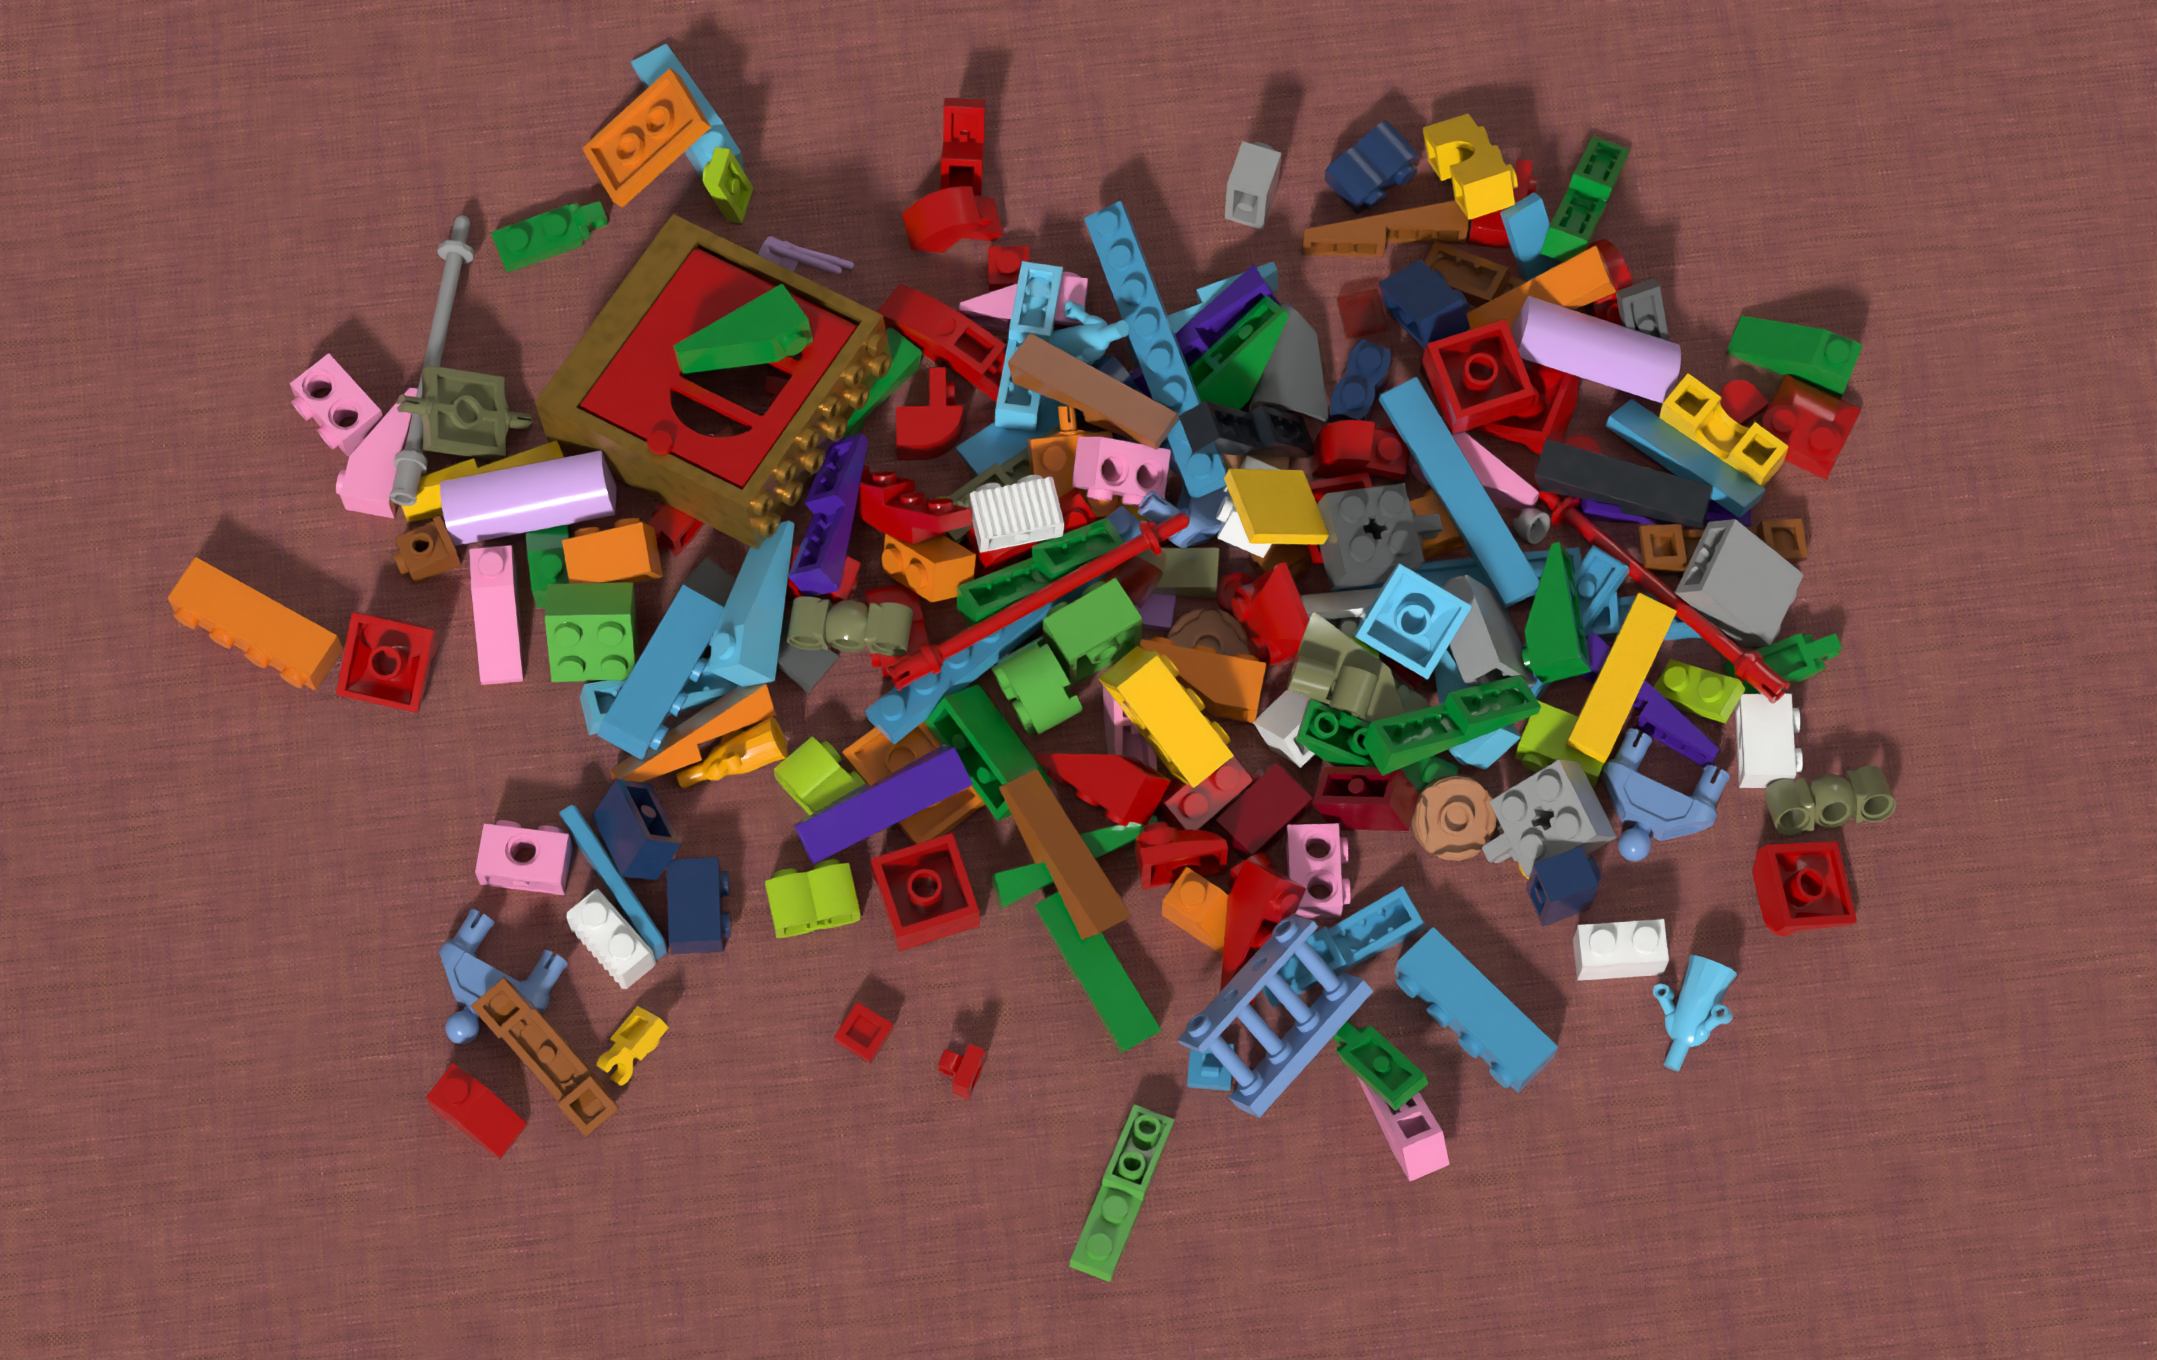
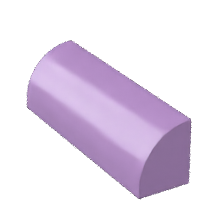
(1597, 349)
(528, 498)

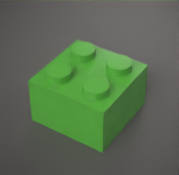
(1092, 630)
(591, 631)

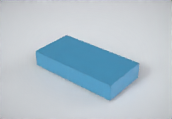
(1526, 230)

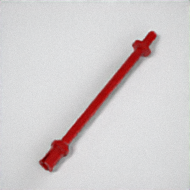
(932, 656)
(1748, 665)

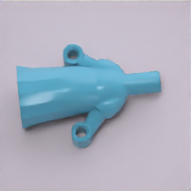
(1088, 340)
(1697, 1007)

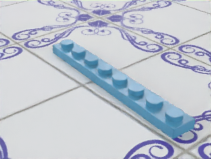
(1152, 339)
(904, 710)

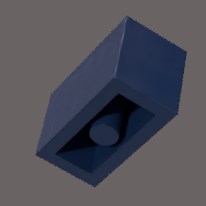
(1424, 303)
(636, 829)
(1563, 885)
(695, 905)

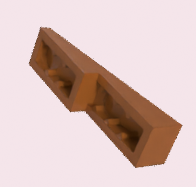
(1368, 235)
(1473, 276)
(1101, 398)
(1056, 842)

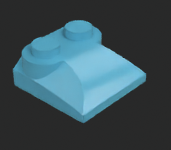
(1412, 620)

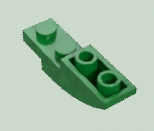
(1339, 741)

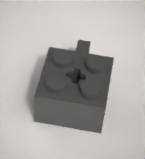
(1372, 534)

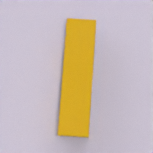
(428, 494)
(1621, 677)

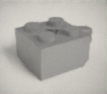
(1528, 822)

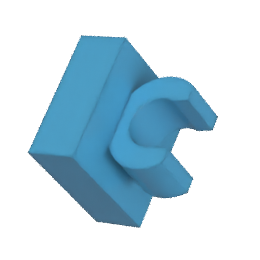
(1207, 1071)

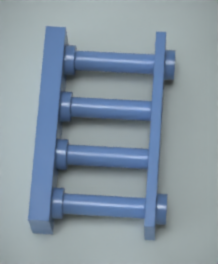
(1312, 1026)

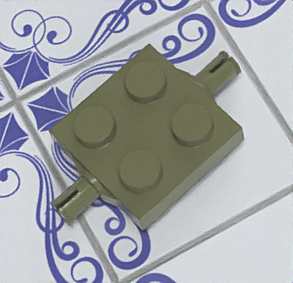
(464, 413)

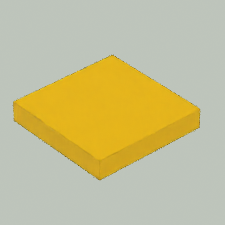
(1276, 506)

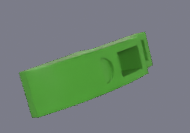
(1122, 1193)

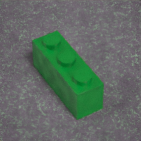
(984, 744)

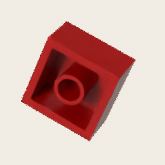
(1478, 377)
(925, 892)

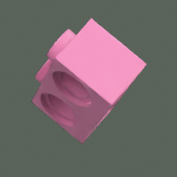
(343, 401)
(1121, 467)
(1318, 871)

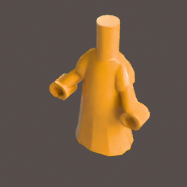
(739, 753)

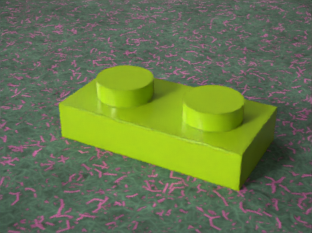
(727, 184)
(1699, 690)

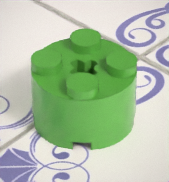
(1038, 685)

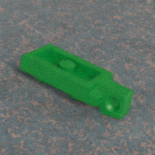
(547, 234)
(1794, 658)
(1379, 1064)

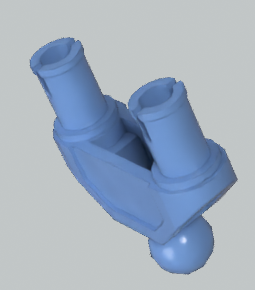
(1200, 511)
(1653, 807)
(473, 977)

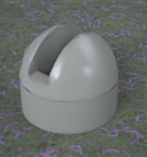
(1529, 532)

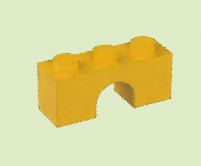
(1477, 169)
(1698, 415)

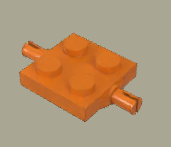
(1056, 456)

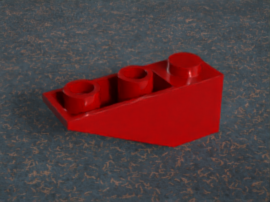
(1117, 782)
(1253, 910)

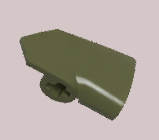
(1343, 674)

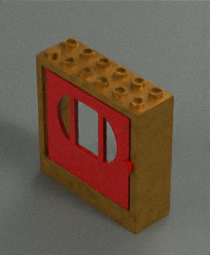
(630, 368)

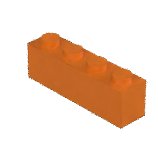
(254, 624)

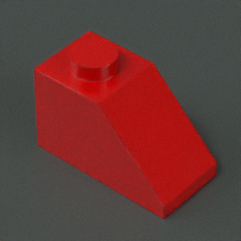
(475, 1111)

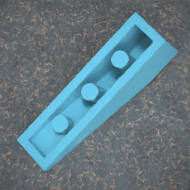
(656, 63)
(751, 622)

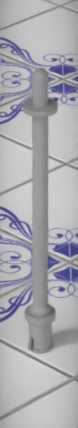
(411, 462)

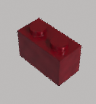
(1365, 799)
(1262, 812)

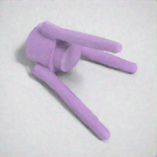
(789, 255)

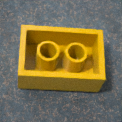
(1167, 715)

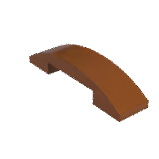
(1671, 548)
(546, 1055)

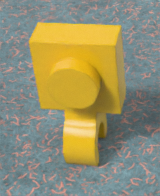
(632, 1040)

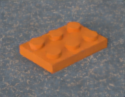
(646, 137)
(877, 757)

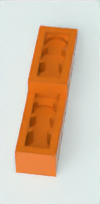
(1566, 285)
(680, 748)

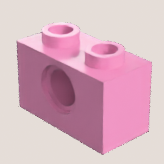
(543, 873)

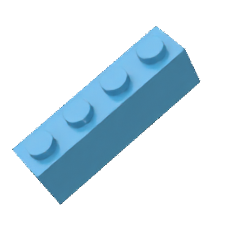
(661, 675)
(1474, 1010)

